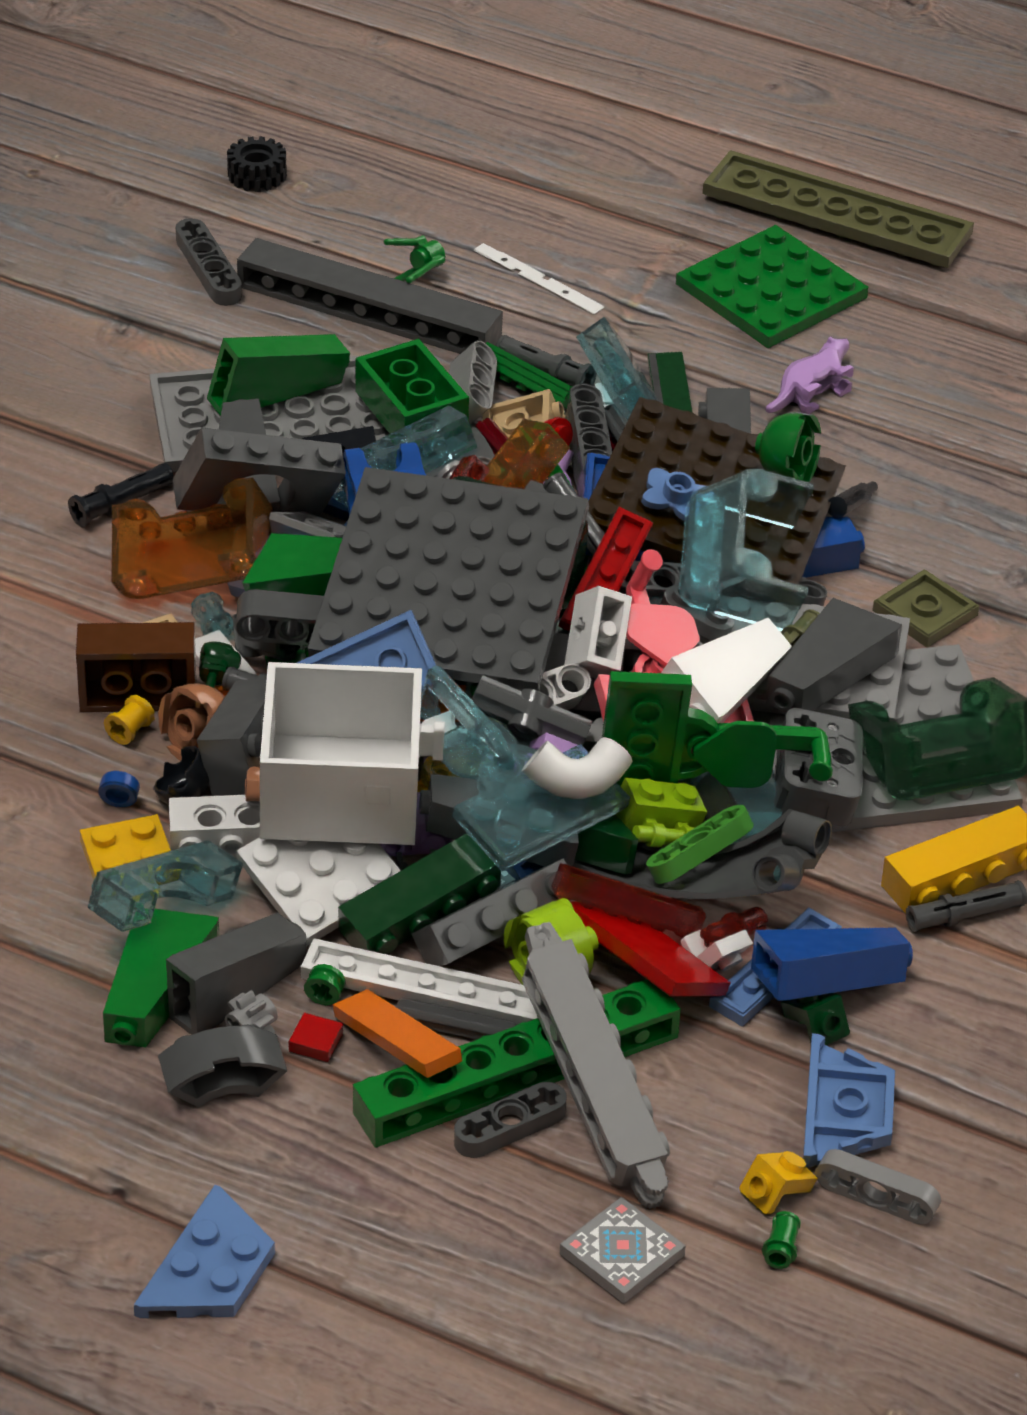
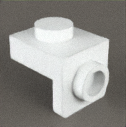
(722, 953)

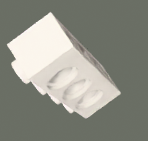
(220, 819)

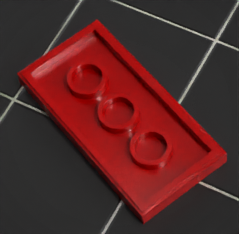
(653, 955)

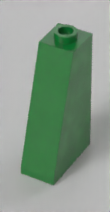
(276, 368)
(294, 564)
(139, 990)

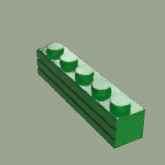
(529, 376)

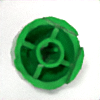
(789, 445)

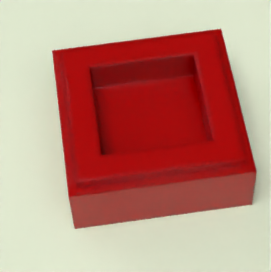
(315, 1037)

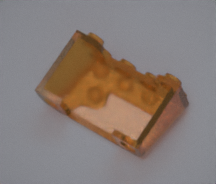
(191, 547)

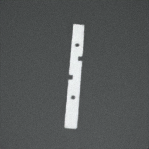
(536, 277)

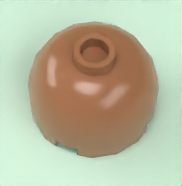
(186, 713)

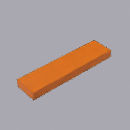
(397, 1033)

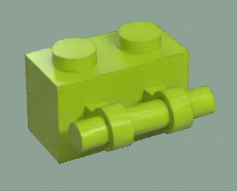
(661, 810)

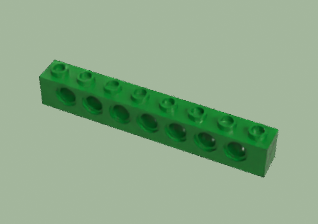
(500, 1066)

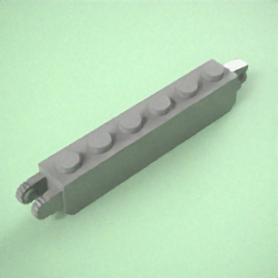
(595, 1066)

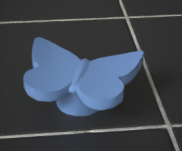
(669, 491)

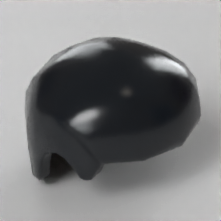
(184, 778)

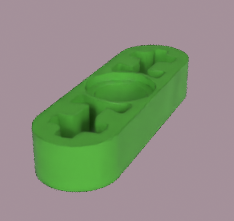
(699, 844)

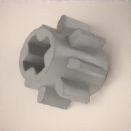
(252, 1010)

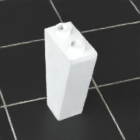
(730, 667)

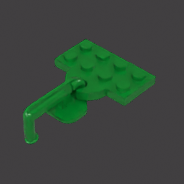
(675, 742)

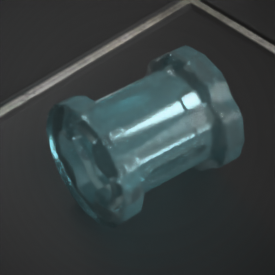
(213, 615)

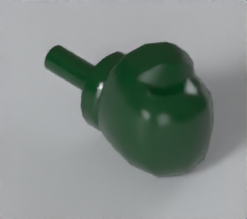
(215, 660)

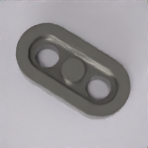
(707, 623)

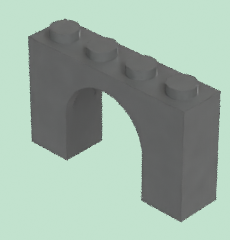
(219, 456)

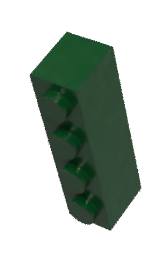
(418, 896)

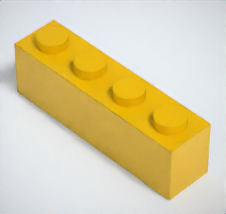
(958, 860)

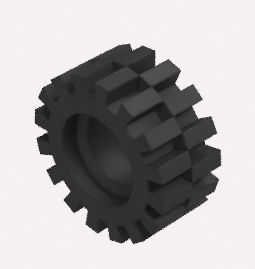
(256, 164)

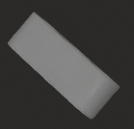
(476, 374)

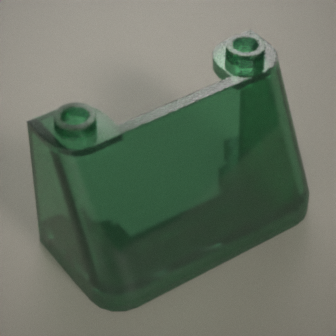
(950, 751)

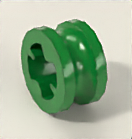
(327, 975)

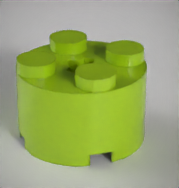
(565, 922)

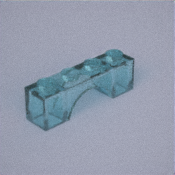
(196, 873)

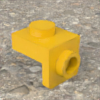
(774, 1176)

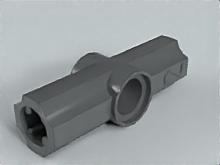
(529, 712)

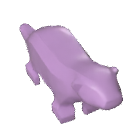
(813, 376)

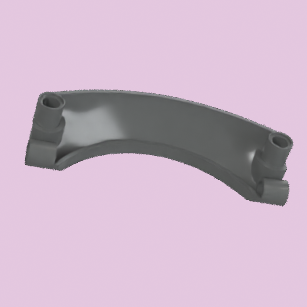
(739, 869)

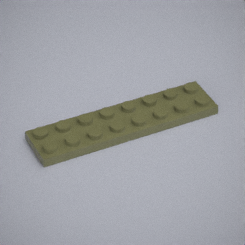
(838, 208)

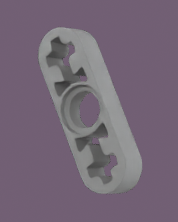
(917, 1198)

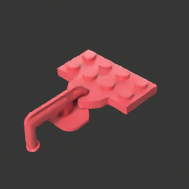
(657, 632)

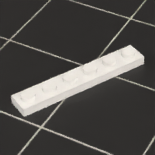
(422, 982)

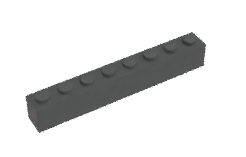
(367, 297)

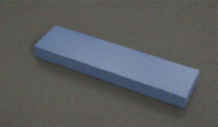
(747, 992)

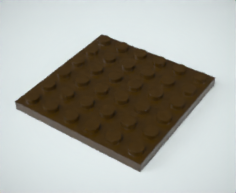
(708, 453)

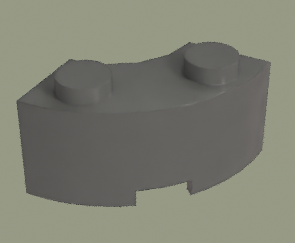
(222, 1063)

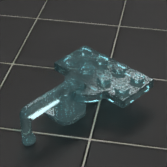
(511, 813)

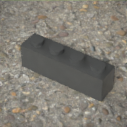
(485, 918)

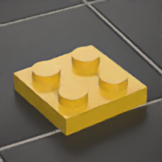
(123, 842)

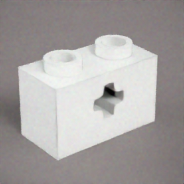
(598, 630)

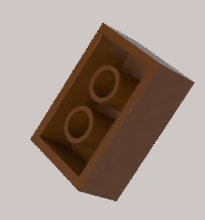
(132, 660)

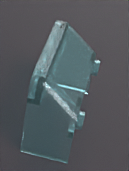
(717, 568)

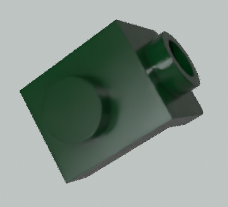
(820, 1014)

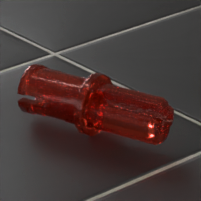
(734, 923)

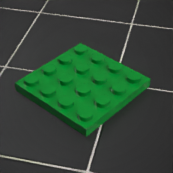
(771, 286)

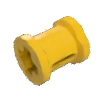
(133, 716)

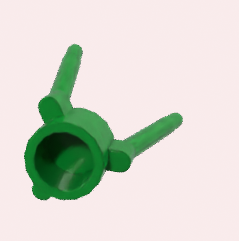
(422, 258)

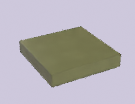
(930, 604)

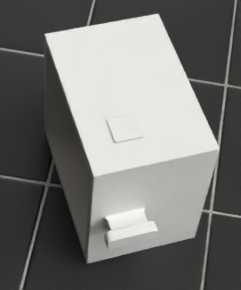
(343, 753)

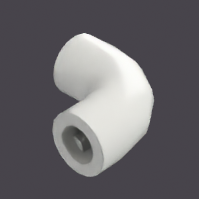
(581, 776)

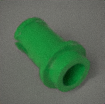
(780, 1247)

